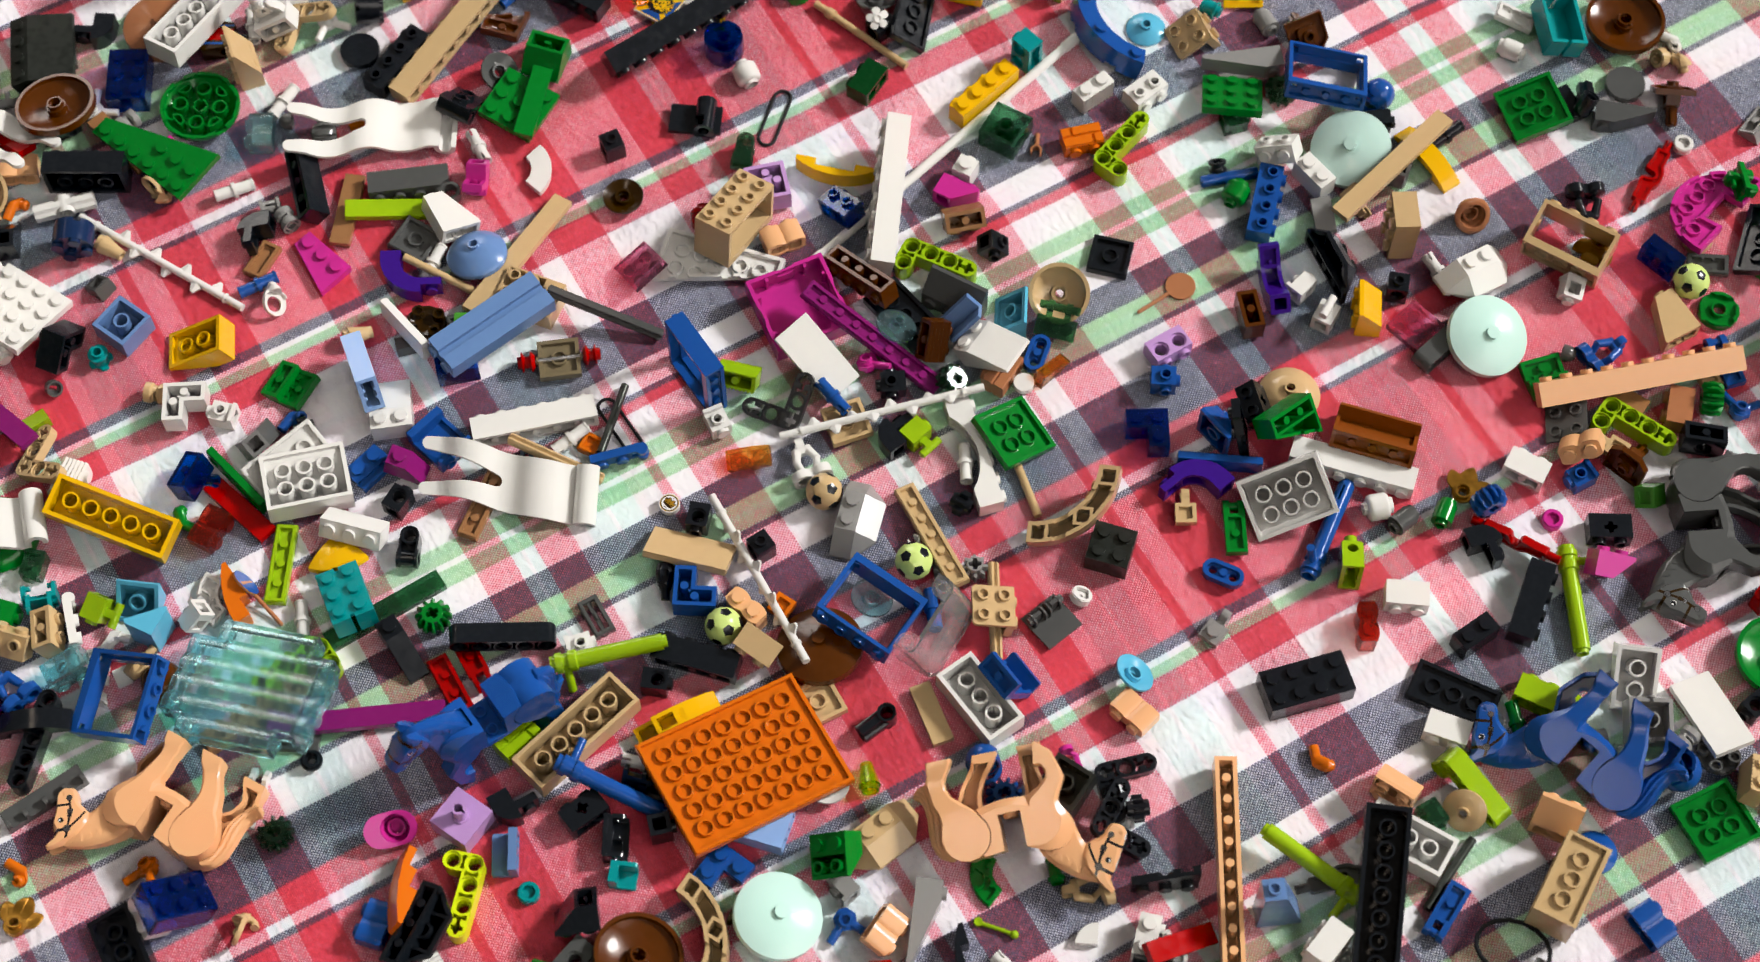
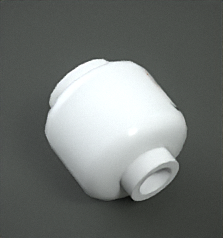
(746, 74)
(1377, 506)

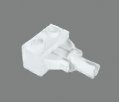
(273, 18)

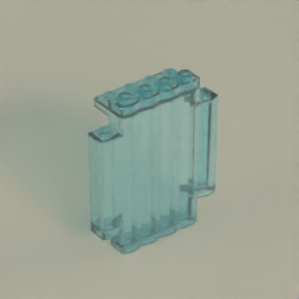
(251, 689)

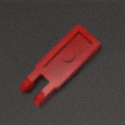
(474, 666)

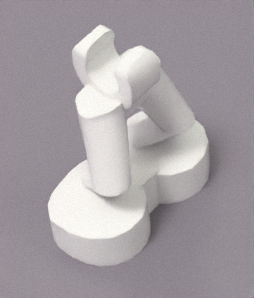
(802, 476)

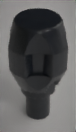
(665, 579)

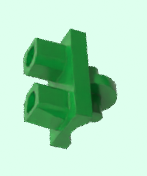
(1740, 182)

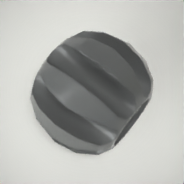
(323, 131)

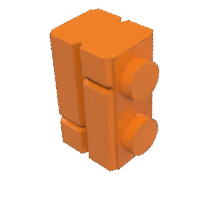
(1081, 139)

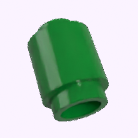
(1444, 513)

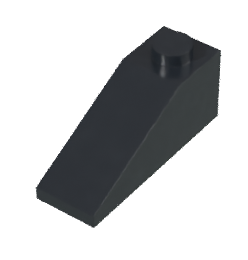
(401, 648)

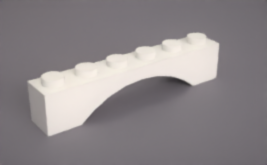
(987, 493)

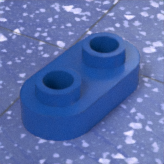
(1037, 355)
(1223, 573)

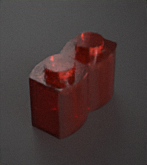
(211, 528)
(1366, 626)

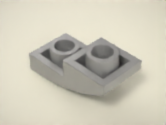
(1322, 213)

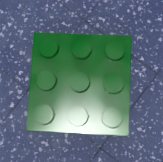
(1231, 96)
(506, 99)
(1533, 108)
(1013, 433)
(1715, 821)

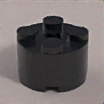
(369, 11)

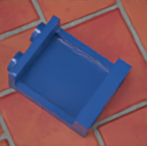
(435, 425)
(1009, 676)

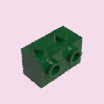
(867, 81)

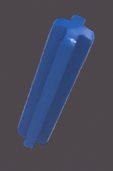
(1222, 178)

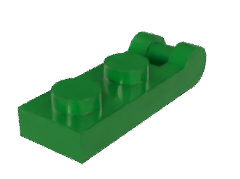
(1234, 528)

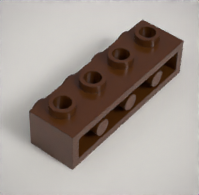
(861, 276)

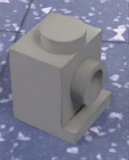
(845, 889)

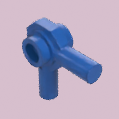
(1740, 410)
(844, 921)

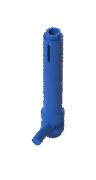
(1316, 552)
(578, 772)

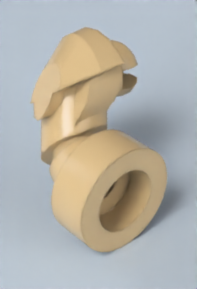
(1661, 58)

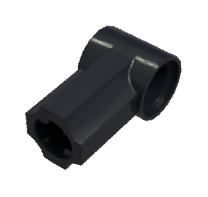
(1586, 98)
(875, 723)

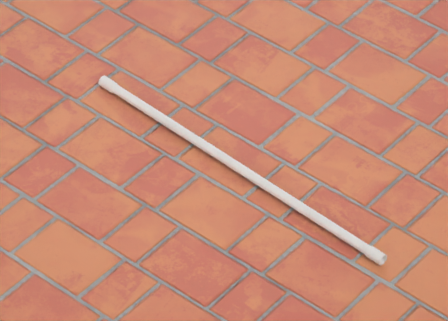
(1065, 46)

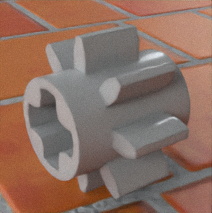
(974, 561)

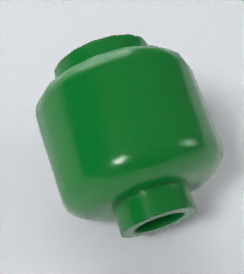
(1235, 193)

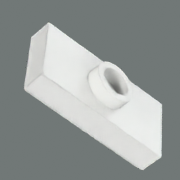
(1513, 17)

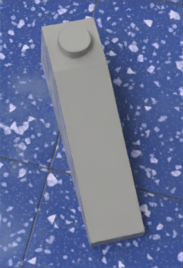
(1253, 62)
(926, 906)

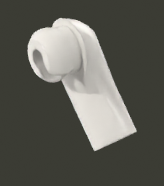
(1672, 41)

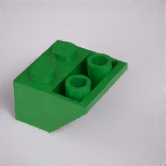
(546, 51)
(834, 854)

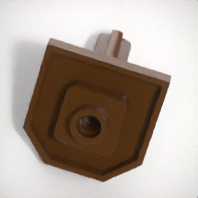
(1307, 28)
(1671, 98)
(1628, 463)

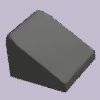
(101, 287)
(403, 347)

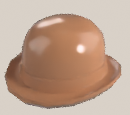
(1472, 215)

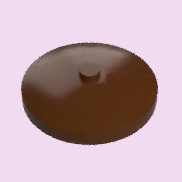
(1625, 25)
(55, 104)
(830, 655)
(637, 939)

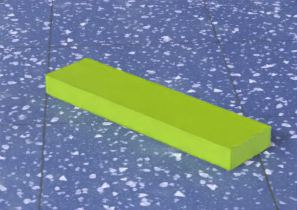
(383, 209)
(281, 564)

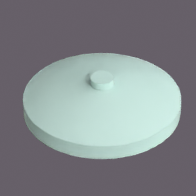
(1350, 145)
(1486, 336)
(777, 916)

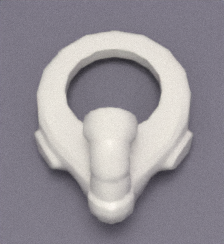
(275, 291)

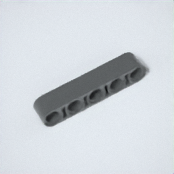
(1432, 352)

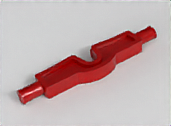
(1646, 184)
(1524, 544)

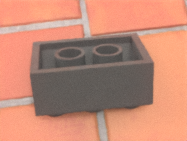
(946, 288)

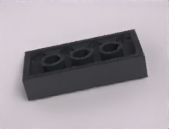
(118, 937)

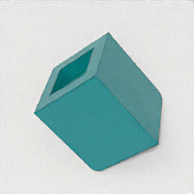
(623, 875)

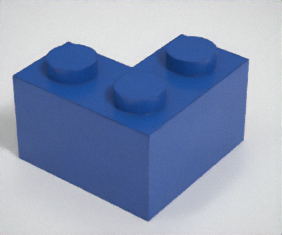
(688, 597)

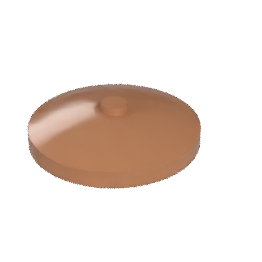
(142, 19)

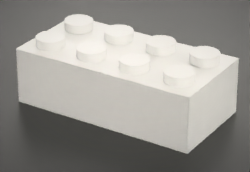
(979, 701)
(1428, 849)

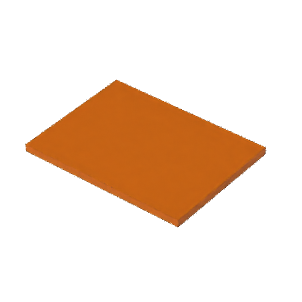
(744, 765)

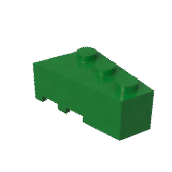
(1288, 418)

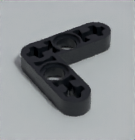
(784, 413)
(1103, 783)
(1106, 818)

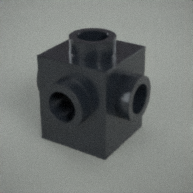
(992, 245)
(891, 384)

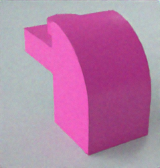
(476, 177)

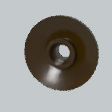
(623, 189)

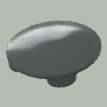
(1719, 766)

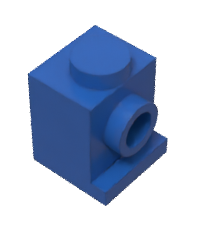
(1587, 476)

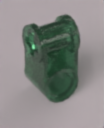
(743, 151)

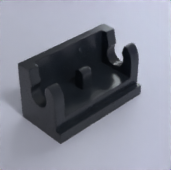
(615, 837)

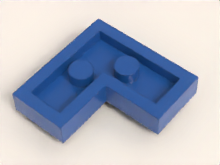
(723, 861)

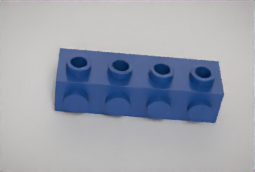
(1264, 203)

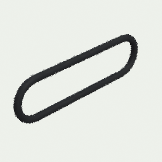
(767, 114)
(623, 415)

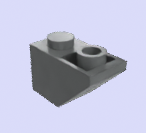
(258, 439)

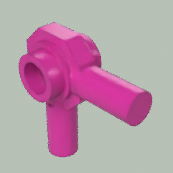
(868, 363)

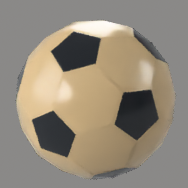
(824, 491)

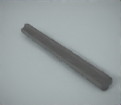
(605, 312)

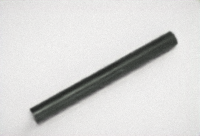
(613, 418)
(1449, 874)

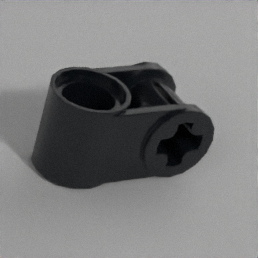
(409, 552)

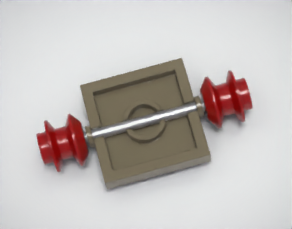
(559, 359)

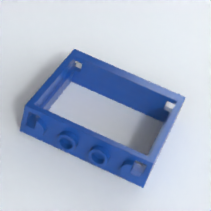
(1323, 92)
(695, 361)
(885, 583)
(93, 688)

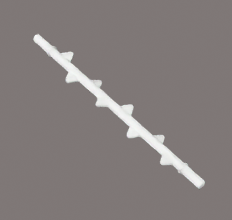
(166, 267)
(872, 415)
(754, 567)

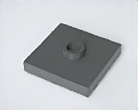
(414, 239)

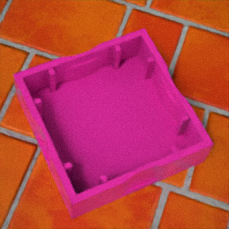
(778, 300)

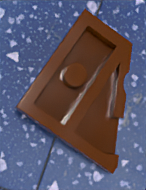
(505, 25)

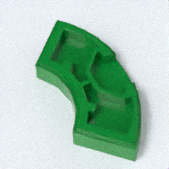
(983, 881)

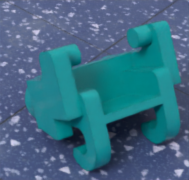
(50, 598)

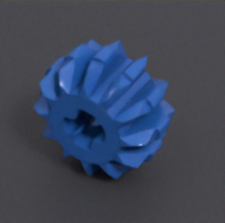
(1488, 500)
(996, 790)

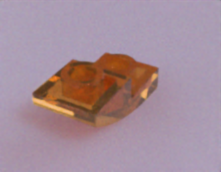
(748, 457)

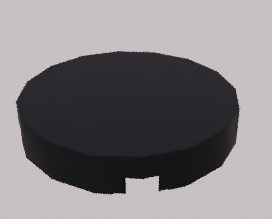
(360, 50)

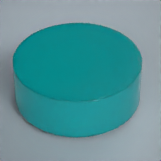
(528, 893)

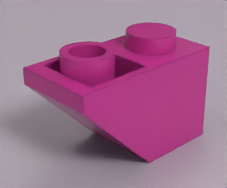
(953, 192)
(1606, 564)

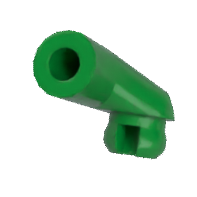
(180, 513)

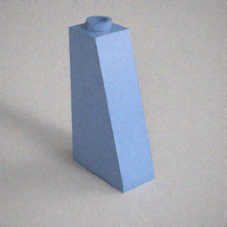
(1275, 904)

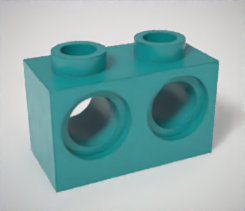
(1026, 50)

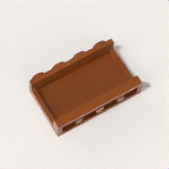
(1375, 435)

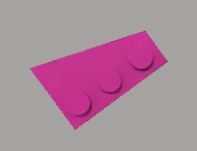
(322, 263)

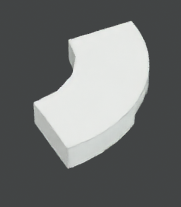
(540, 170)
(210, 590)

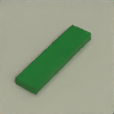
(532, 102)
(236, 479)

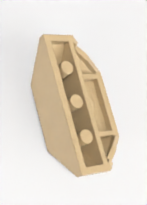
(887, 835)

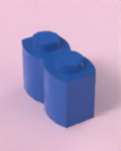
(1651, 925)
(373, 927)

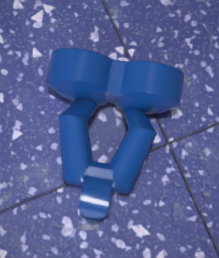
(1587, 356)
(26, 692)

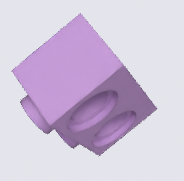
(1165, 343)

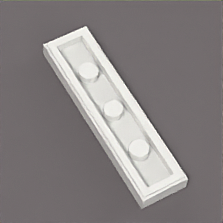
(405, 328)

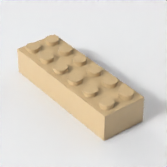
(592, 716)

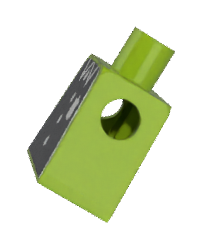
(1350, 556)

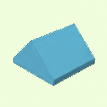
(1012, 311)
(138, 596)
(151, 627)

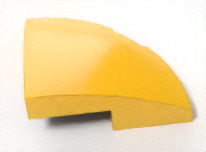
(336, 554)

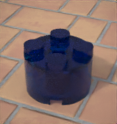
(723, 43)

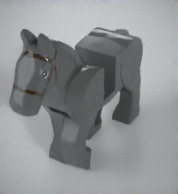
(1700, 500)

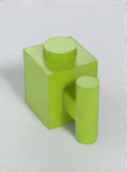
(918, 435)
(99, 608)

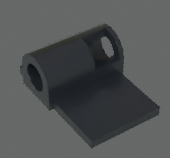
(459, 104)
(698, 119)

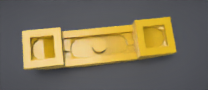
(1434, 161)
(833, 176)

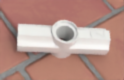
(64, 205)

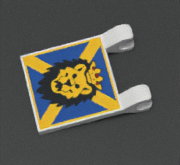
(660, 8)

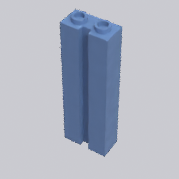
(491, 324)

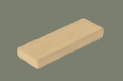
(931, 714)

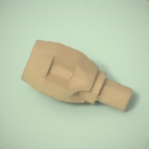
(135, 671)

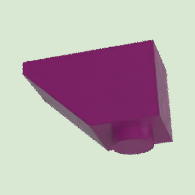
(406, 465)

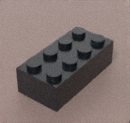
(86, 171)
(1305, 685)

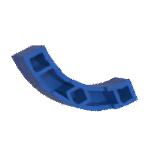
(1104, 42)

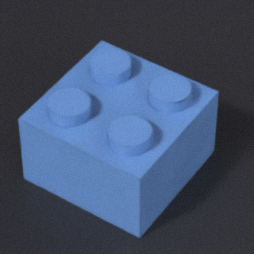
(123, 326)

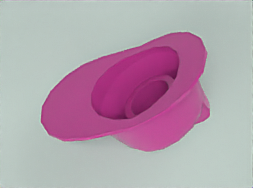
(390, 829)

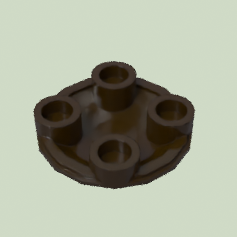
(427, 320)

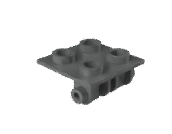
(1565, 420)
(1051, 621)

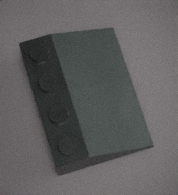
(41, 47)

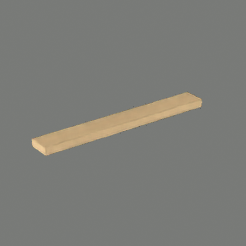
(1392, 165)
(522, 248)

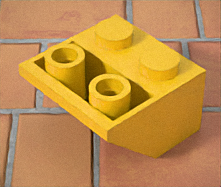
(1366, 310)

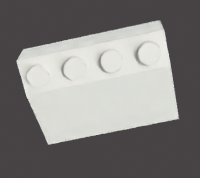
(306, 481)
(1287, 496)

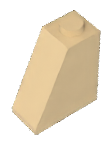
(1672, 320)

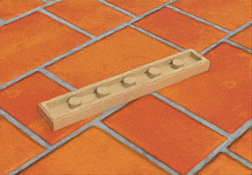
(931, 534)

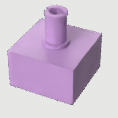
(462, 820)

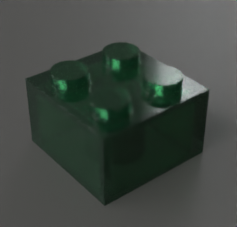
(1005, 130)

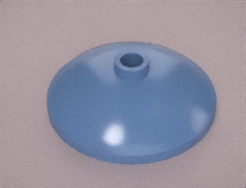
(477, 255)

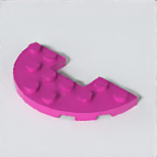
(1693, 205)

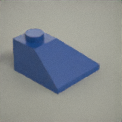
(1215, 427)

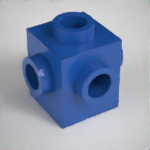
(1164, 380)

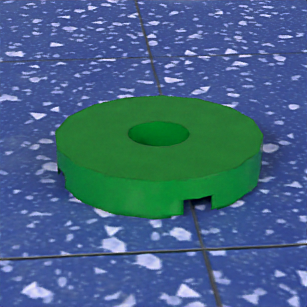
(1711, 318)

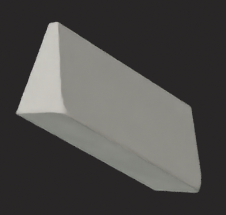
(1751, 128)

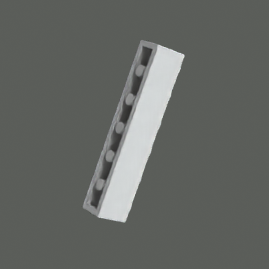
(534, 420)
(1358, 468)

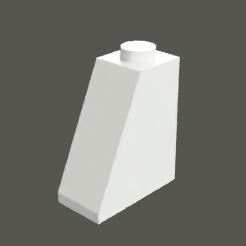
(448, 217)

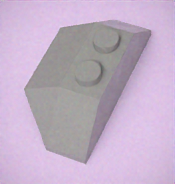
(857, 521)

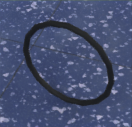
(1515, 921)

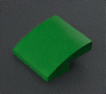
(1540, 367)
(290, 386)

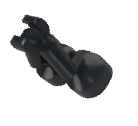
(1591, 191)

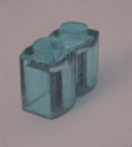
(261, 133)

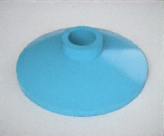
(1145, 35)
(1134, 672)

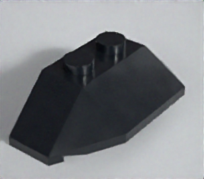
(1332, 260)
(421, 928)

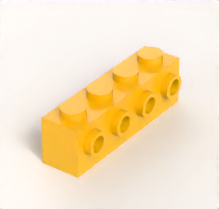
(983, 92)

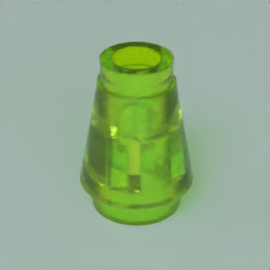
(868, 779)

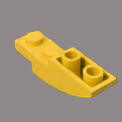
(676, 715)

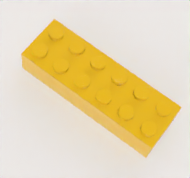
(112, 518)

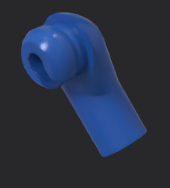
(289, 420)

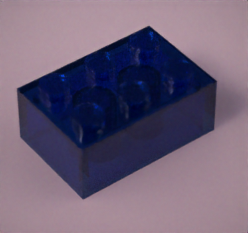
(129, 80)
(174, 902)

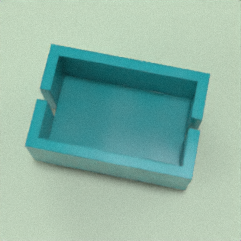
(1559, 27)
(347, 596)

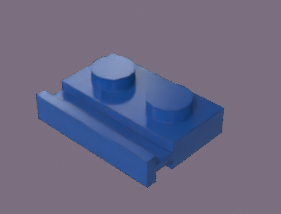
(368, 468)

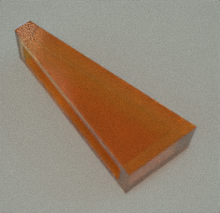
(1050, 370)

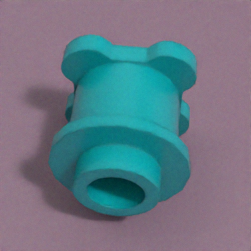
(1211, 8)
(99, 357)

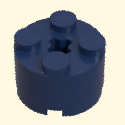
(73, 238)

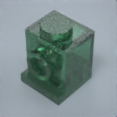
(1233, 124)
(40, 563)
(1432, 813)

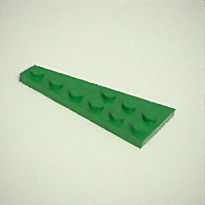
(166, 160)

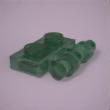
(1056, 327)

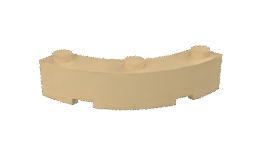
(1082, 516)
(707, 910)

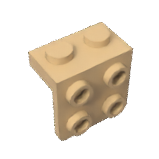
(1191, 33)
(994, 607)

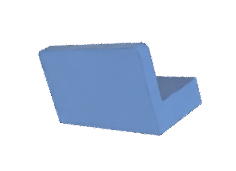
(963, 315)
(505, 854)

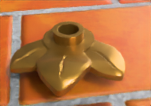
(1590, 251)
(1465, 482)
(21, 914)

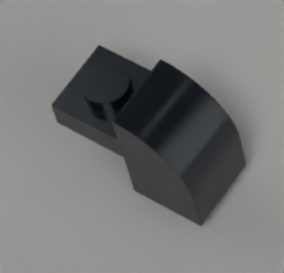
(101, 33)
(254, 228)
(890, 439)
(1484, 539)
(509, 811)

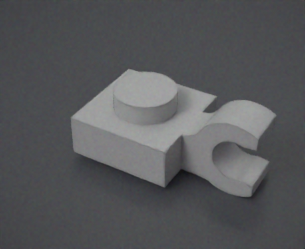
(1215, 631)

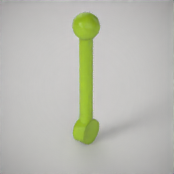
(978, 923)

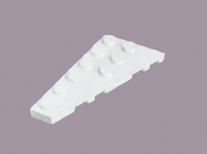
(688, 265)

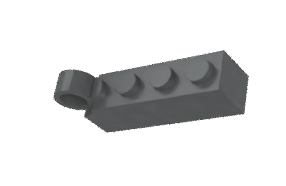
(411, 182)

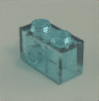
(66, 668)

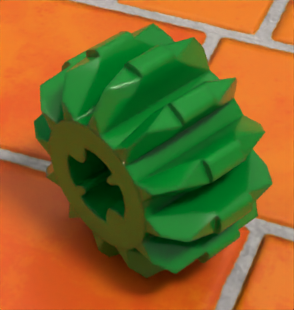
(1711, 398)
(439, 611)

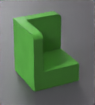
(1649, 495)

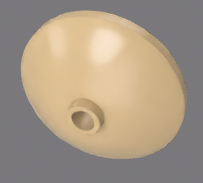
(1056, 277)
(1278, 381)

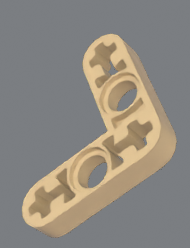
(322, 12)
(31, 464)

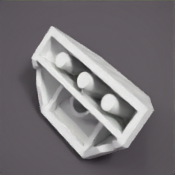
(1473, 274)

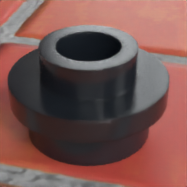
(311, 754)

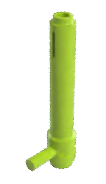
(1569, 570)
(573, 659)
(1343, 885)

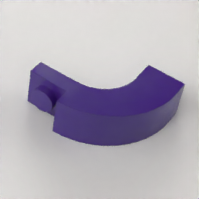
(1270, 279)
(404, 285)
(1197, 472)

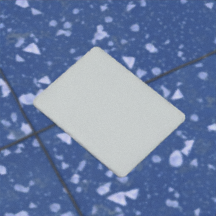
(121, 679)

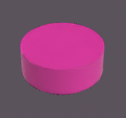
(1552, 520)

